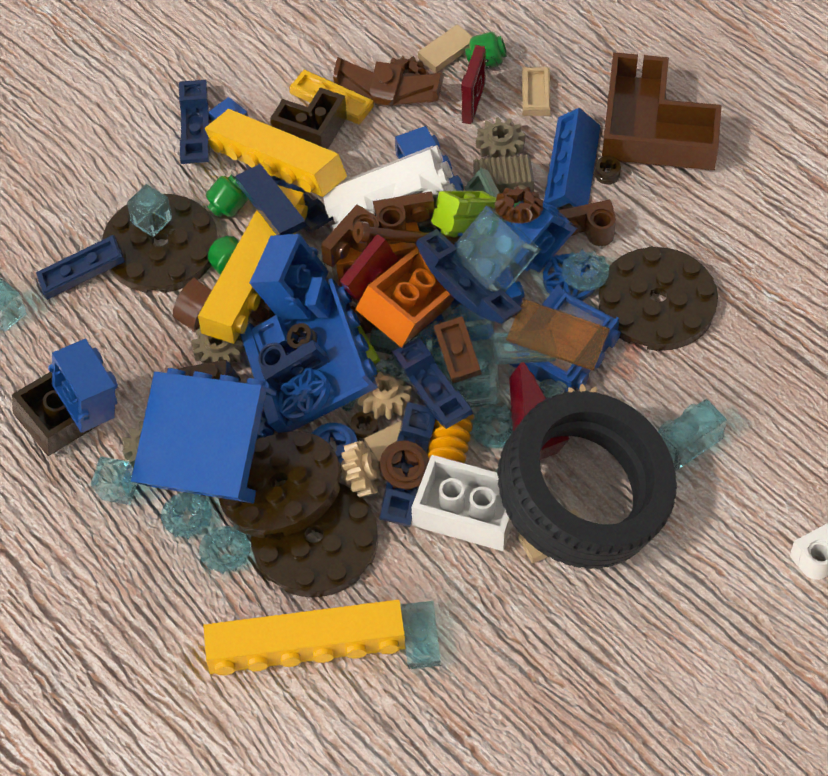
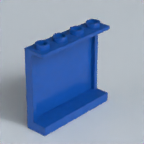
(349, 368)
(200, 434)

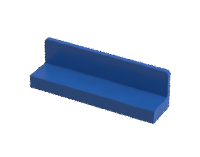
(572, 160)

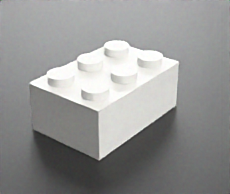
(461, 503)

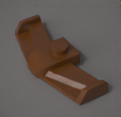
(387, 85)

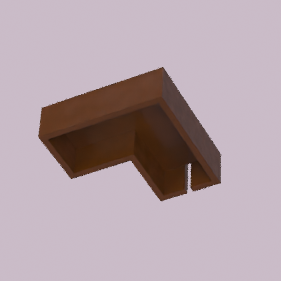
(656, 130)

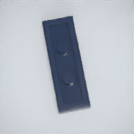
(270, 201)
(80, 267)

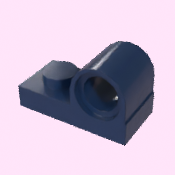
(281, 366)

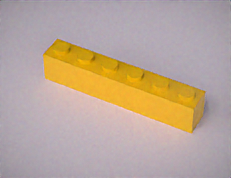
(277, 151)
(233, 297)
(304, 637)

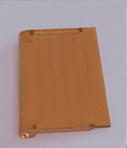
(558, 334)

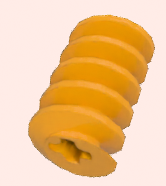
(451, 442)

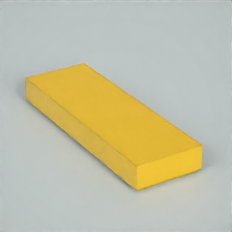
(308, 84)

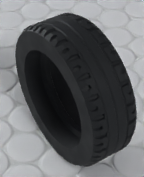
(625, 436)

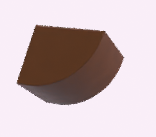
(190, 303)

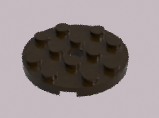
(165, 266)
(667, 272)
(310, 486)
(327, 565)

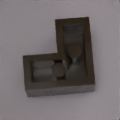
(314, 123)

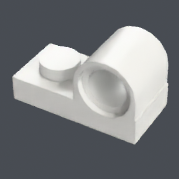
(812, 545)

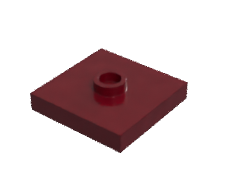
(473, 84)
(368, 266)

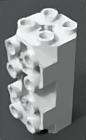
(405, 176)

